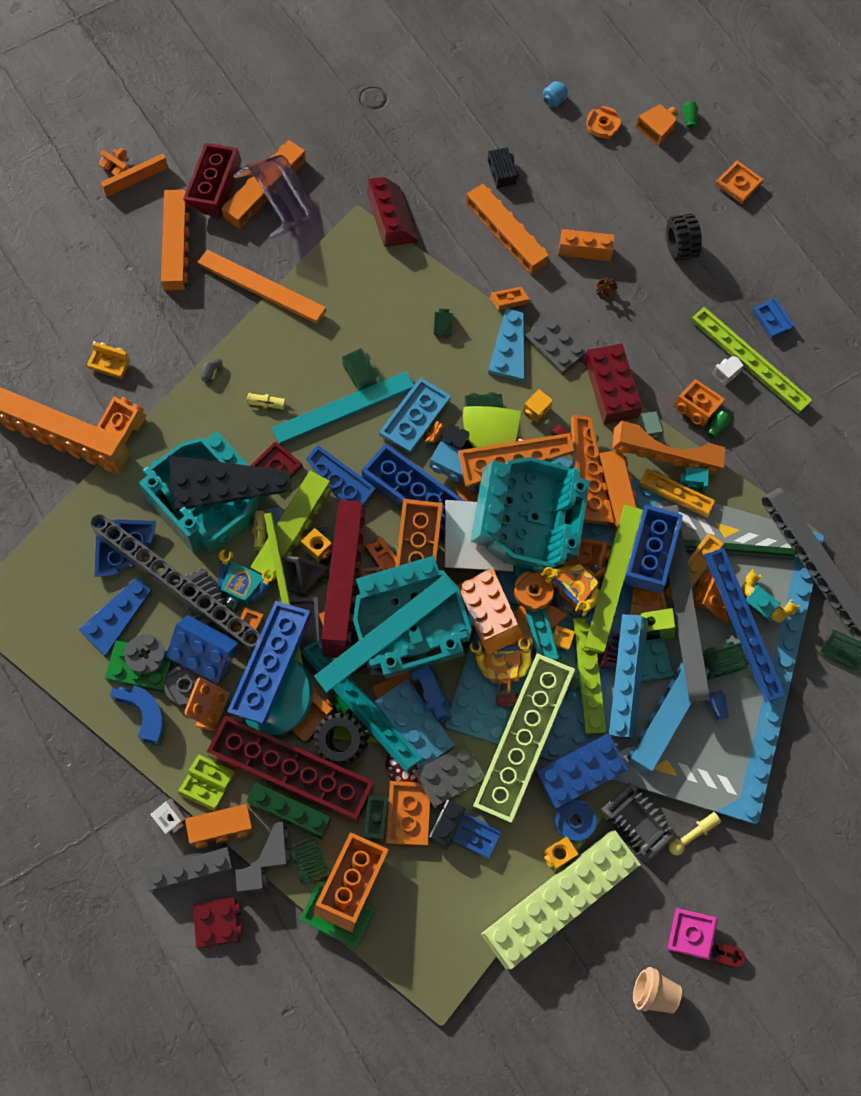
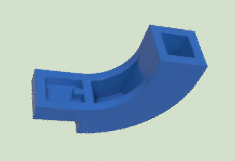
(153, 720)

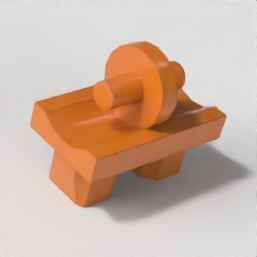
(108, 160)

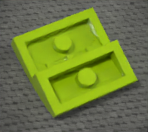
(206, 782)

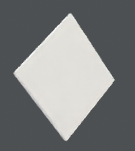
(458, 546)

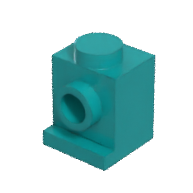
(695, 478)

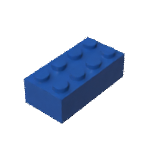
(653, 549)
(581, 771)

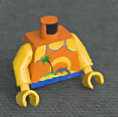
(576, 585)
(504, 665)

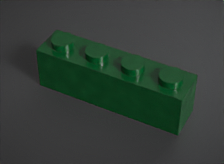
(288, 811)

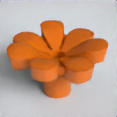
(435, 432)

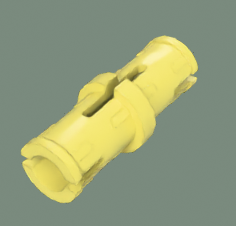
(253, 399)
(259, 530)

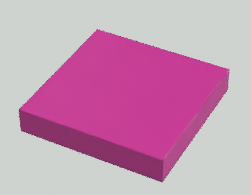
(692, 934)

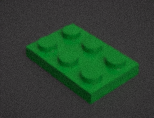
(120, 672)
(349, 938)

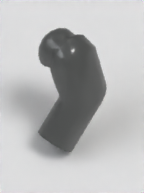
(209, 368)

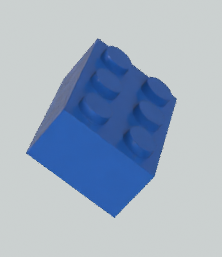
(202, 649)

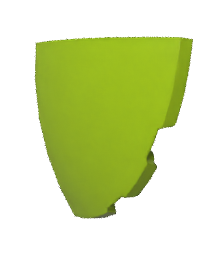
(490, 425)

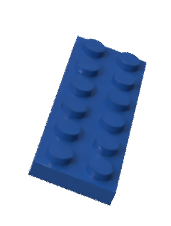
(270, 663)

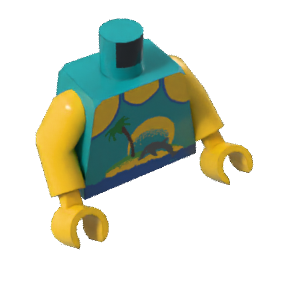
(764, 603)

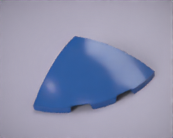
(110, 561)

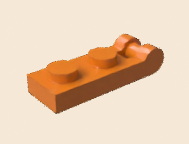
(385, 558)

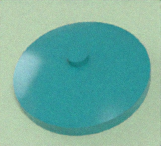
(291, 704)

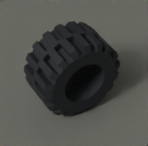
(684, 237)
(324, 742)

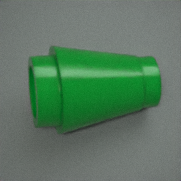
(690, 114)
(718, 424)

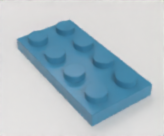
(415, 415)
(414, 722)

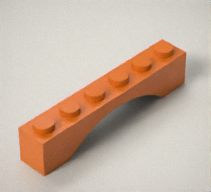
(634, 440)

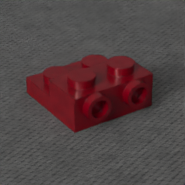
(217, 922)

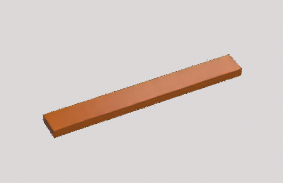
(262, 286)

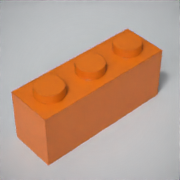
(586, 245)
(219, 826)

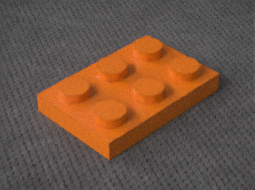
(407, 814)

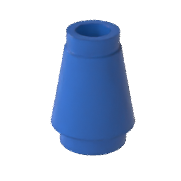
(718, 704)

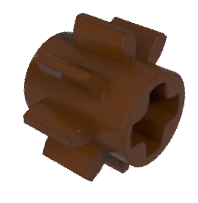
(606, 288)

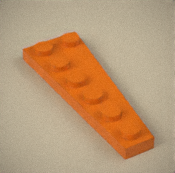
(543, 448)
(586, 459)

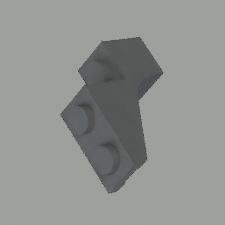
(272, 857)

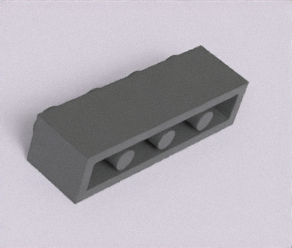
(189, 870)

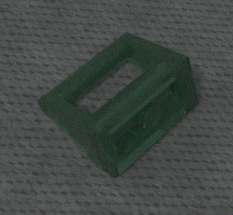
(841, 653)

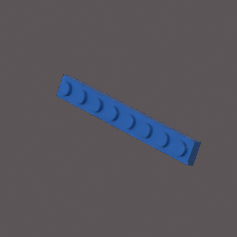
(744, 625)

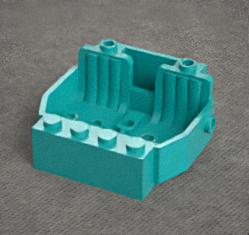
(536, 488)
(208, 525)
(440, 627)

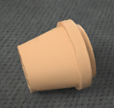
(656, 992)

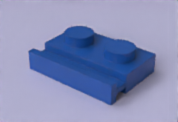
(773, 318)
(476, 836)

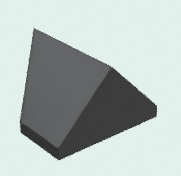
(301, 573)

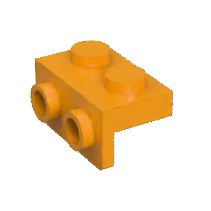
(108, 360)

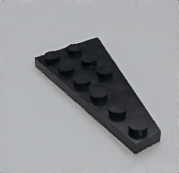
(209, 483)

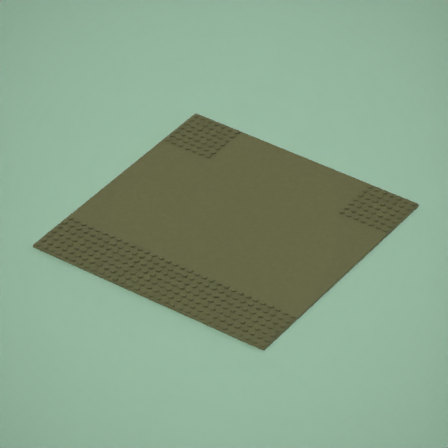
(380, 300)

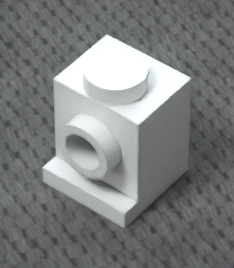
(727, 370)
(161, 816)

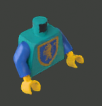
(240, 583)

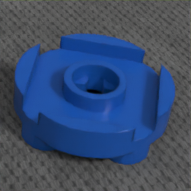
(567, 829)

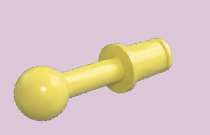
(677, 846)

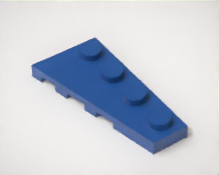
(343, 480)
(115, 616)

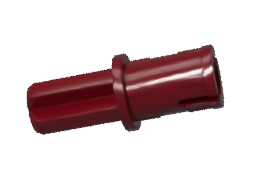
(506, 700)

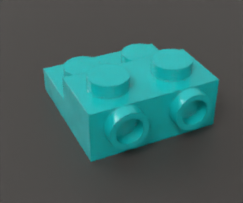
(656, 661)

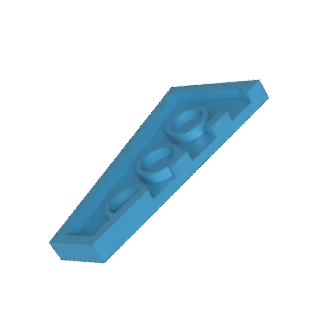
(509, 348)

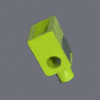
(660, 624)

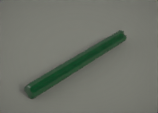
(748, 550)

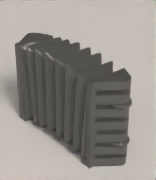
(205, 582)
(639, 822)

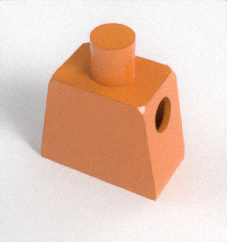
(657, 123)

